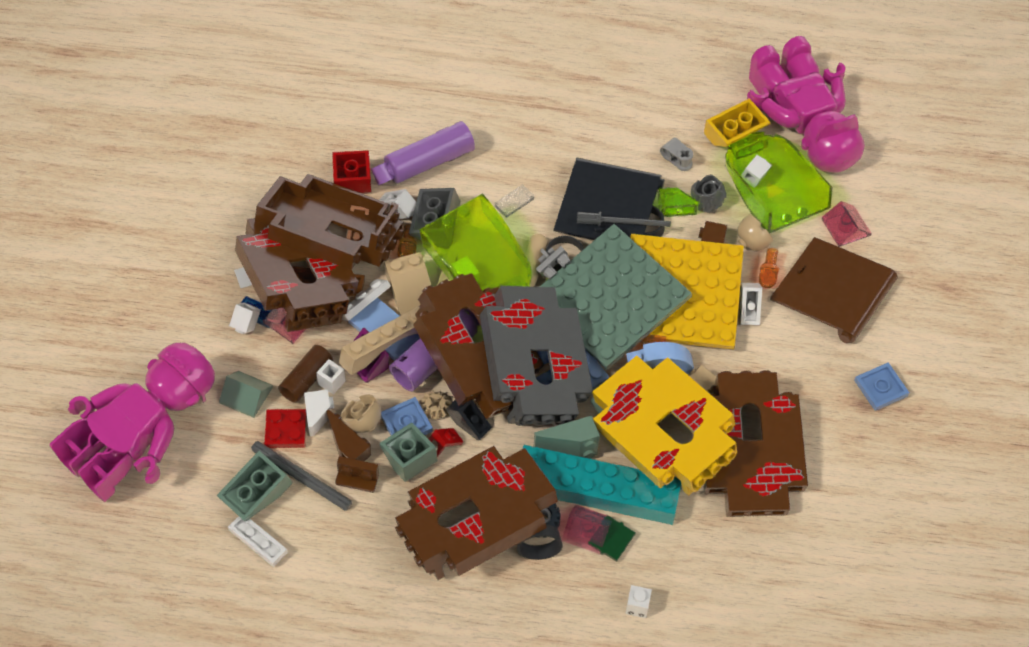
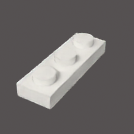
(365, 297)
(258, 540)

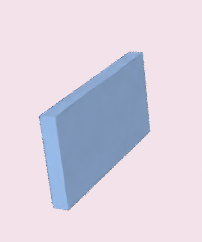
(377, 315)

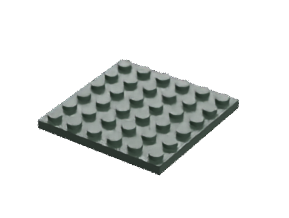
(617, 294)

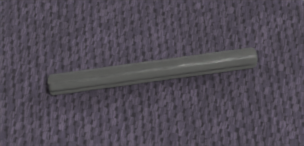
(303, 476)

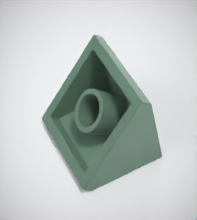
(244, 393)

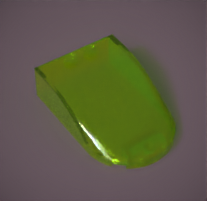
(788, 190)
(478, 243)

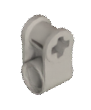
(677, 154)

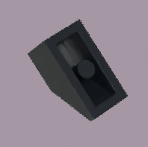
(469, 418)

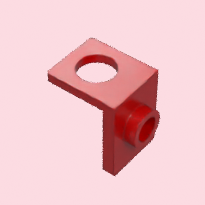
(444, 438)

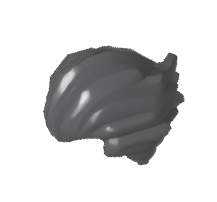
(709, 193)

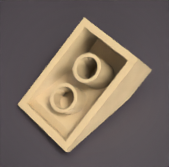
(407, 280)

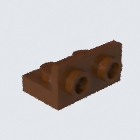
(357, 474)

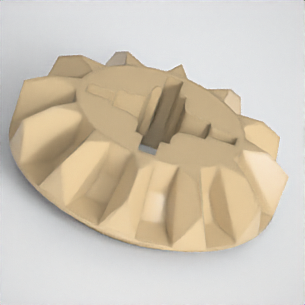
(435, 412)

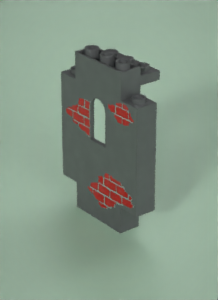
(527, 322)

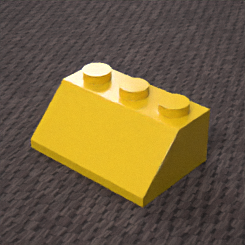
(735, 123)

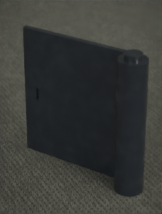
(608, 190)

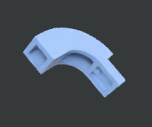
(656, 352)

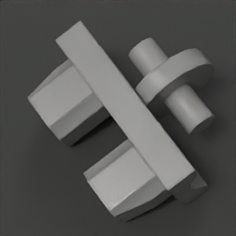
(550, 259)

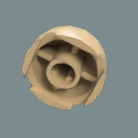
(753, 235)
(362, 415)

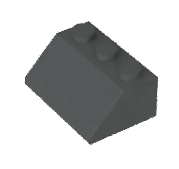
(431, 205)

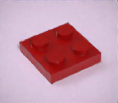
(285, 428)

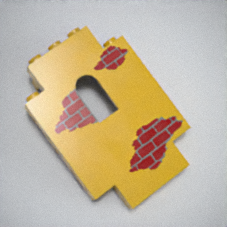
(640, 398)

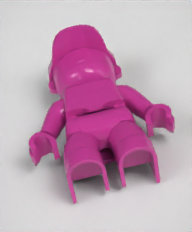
(806, 103)
(132, 419)

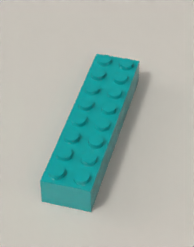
(607, 486)

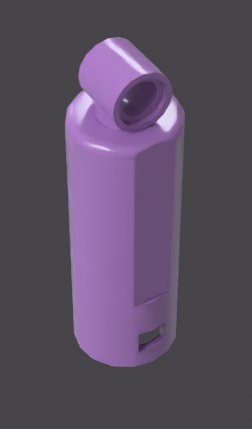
(425, 154)
(416, 363)

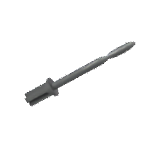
(596, 218)

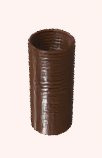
(304, 374)

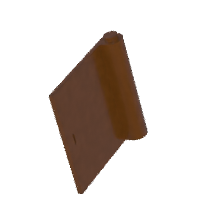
(835, 287)

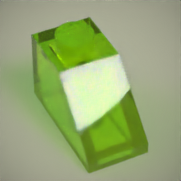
(676, 203)

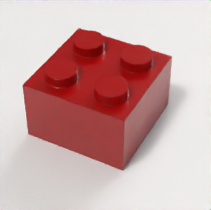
(352, 170)

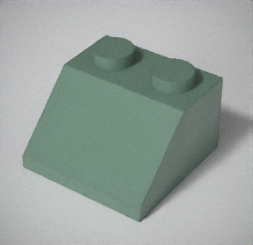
(409, 452)

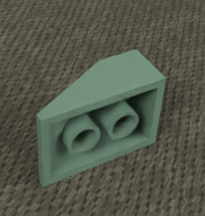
(571, 438)
(254, 487)

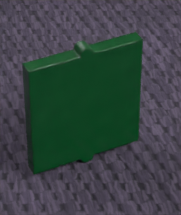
(616, 540)

